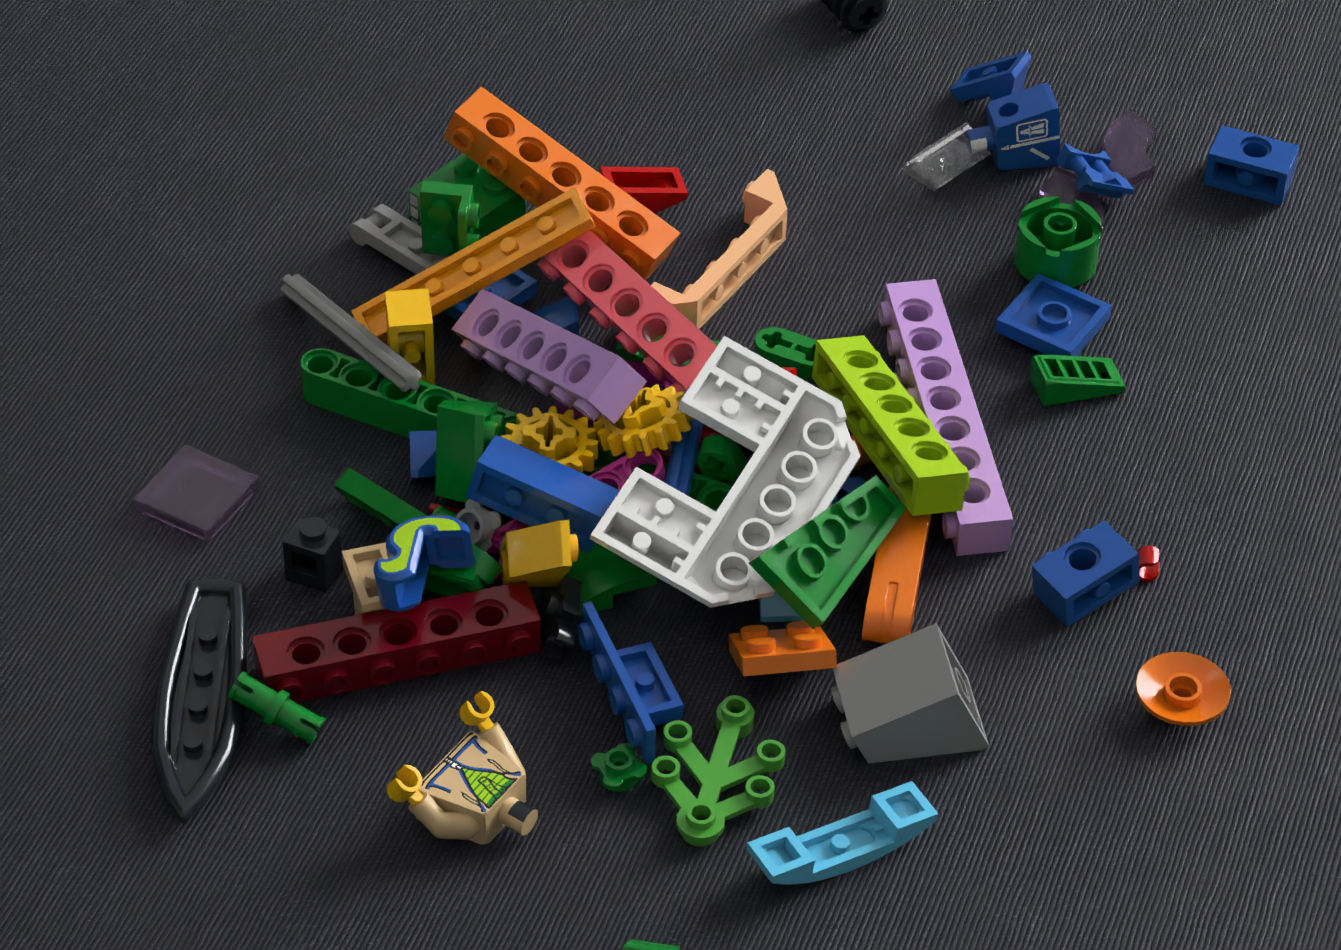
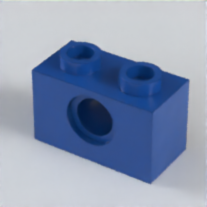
(1251, 165)
(1085, 573)

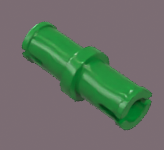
(276, 708)

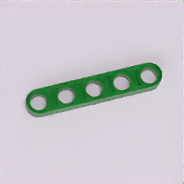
(395, 511)

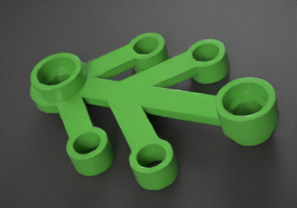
(704, 818)

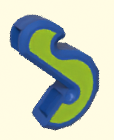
(412, 550)

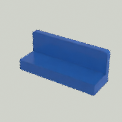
(539, 489)

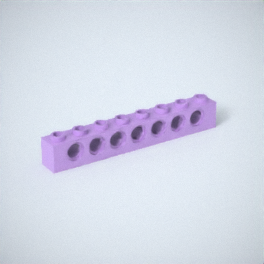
(937, 380)

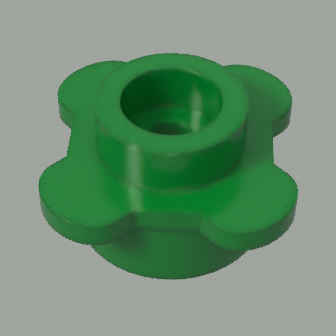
(619, 768)

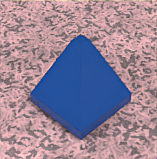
(422, 453)

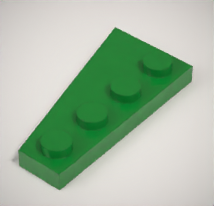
(828, 552)

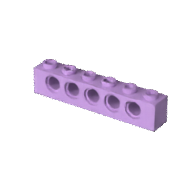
(548, 357)

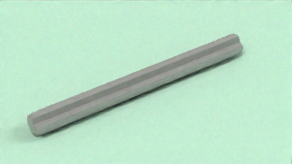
(351, 332)

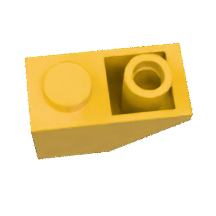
(538, 554)

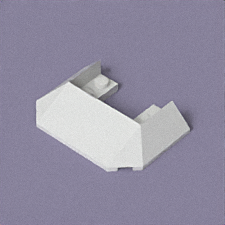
(790, 479)

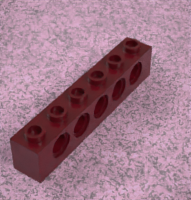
(399, 645)

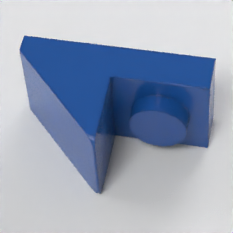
(992, 78)

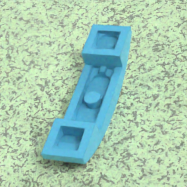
(846, 844)

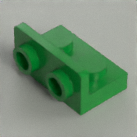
(447, 217)

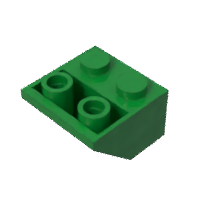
(461, 439)

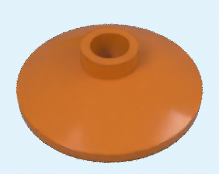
(1183, 688)

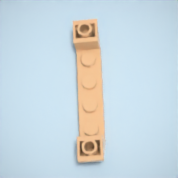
(767, 218)

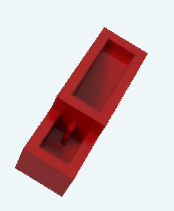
(651, 186)

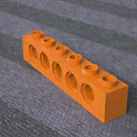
(544, 169)

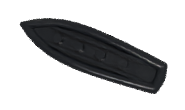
(192, 717)

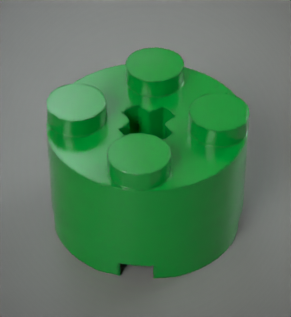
(1058, 241)

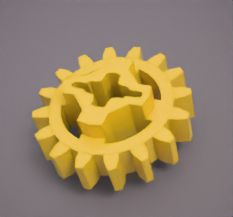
(647, 423)
(556, 437)

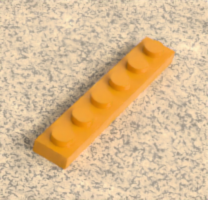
(489, 258)

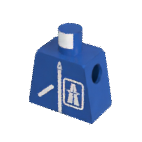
(1020, 130)

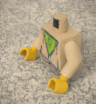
(473, 787)

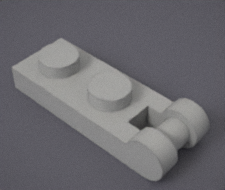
(393, 237)

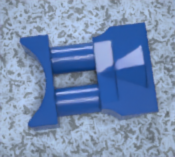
(1093, 172)

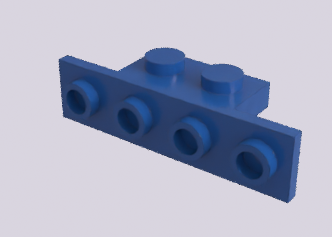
(635, 683)

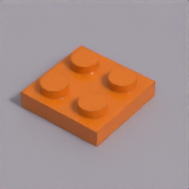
(781, 650)

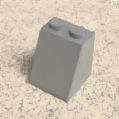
(908, 700)

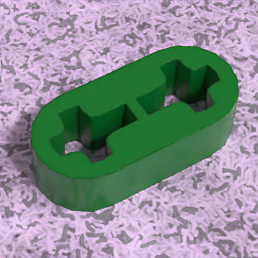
(787, 350)
(721, 459)

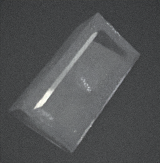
(943, 159)

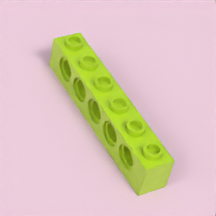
(891, 426)

